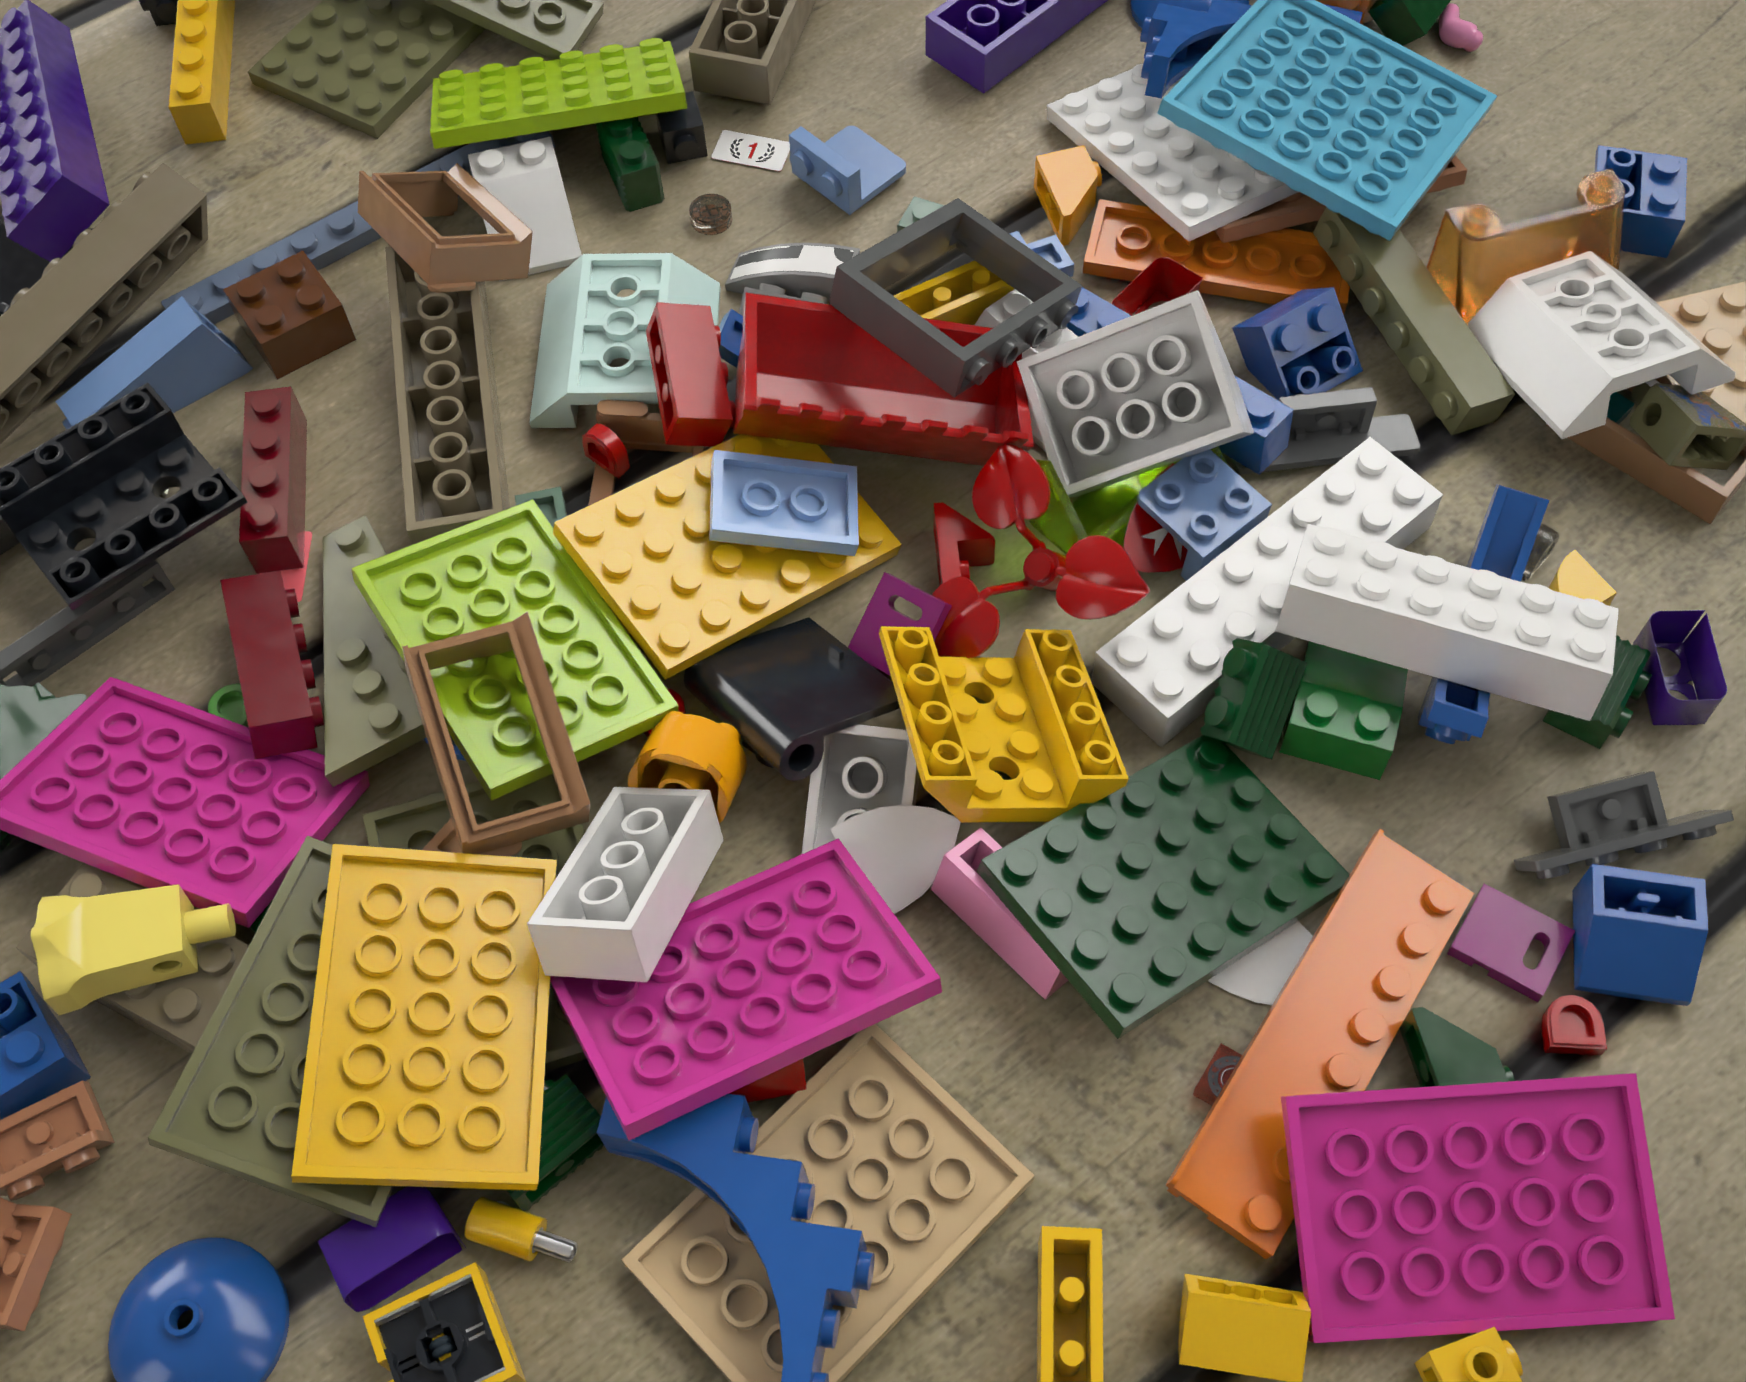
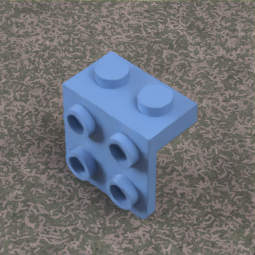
(846, 167)
(1203, 507)

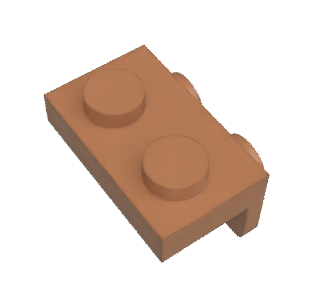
(51, 1136)
(27, 1248)

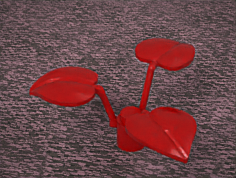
(1089, 582)

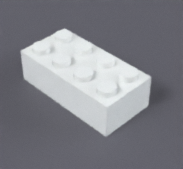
(627, 884)

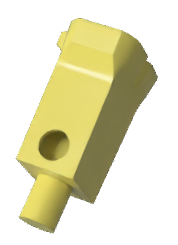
(119, 942)

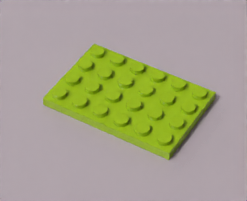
(555, 93)
(489, 578)

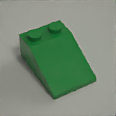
(1345, 711)

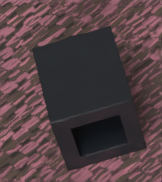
(682, 132)

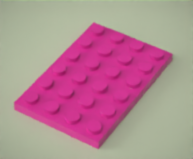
(172, 799)
(748, 988)
(1475, 1208)

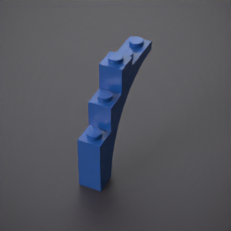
(1182, 36)
(1504, 548)
(766, 1198)

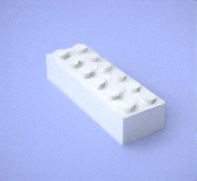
(1451, 621)

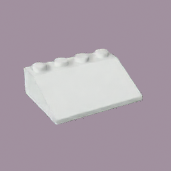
(1134, 396)

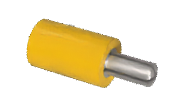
(514, 1232)

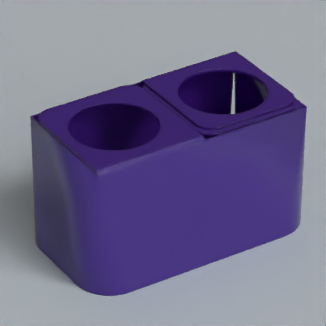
(1698, 664)
(383, 1259)

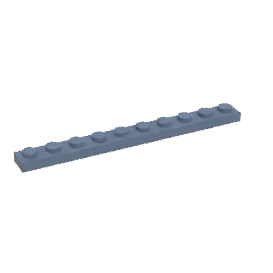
(321, 241)

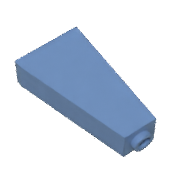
(175, 353)

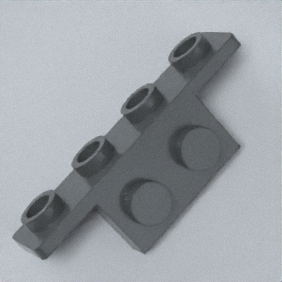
(1333, 425)
(1614, 817)

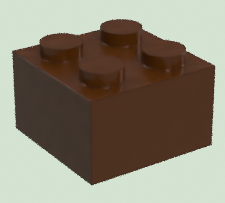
(290, 314)

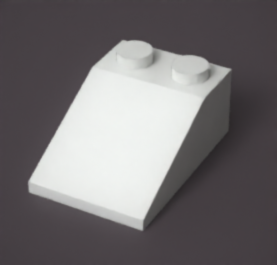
(531, 187)
(857, 773)

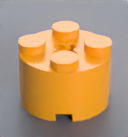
(692, 754)

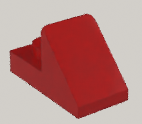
(959, 543)

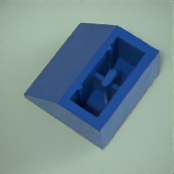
(1652, 197)
(1299, 344)
(1638, 933)
(34, 1049)

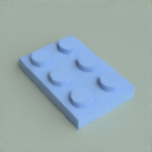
(783, 503)

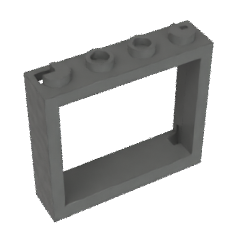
(862, 297)
(75, 631)

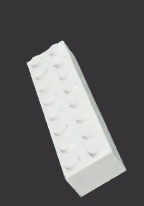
(1173, 655)

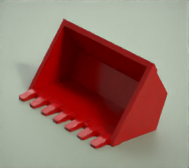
(830, 383)

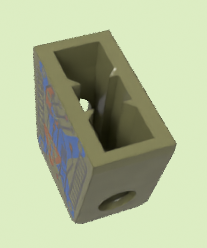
(1686, 427)

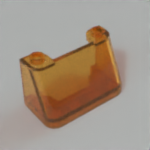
(1479, 252)

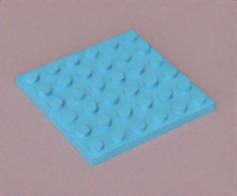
(1329, 109)

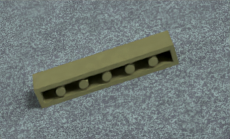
(1417, 323)

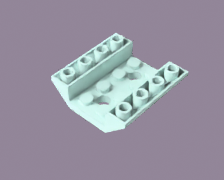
(592, 326)

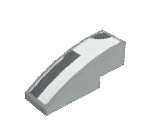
(791, 267)

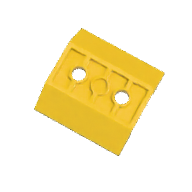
(1035, 726)

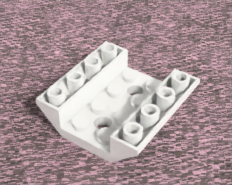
(1584, 332)

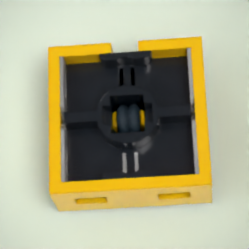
(445, 1333)

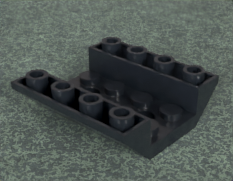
(107, 486)

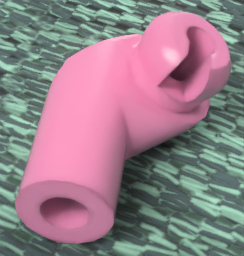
(1458, 32)

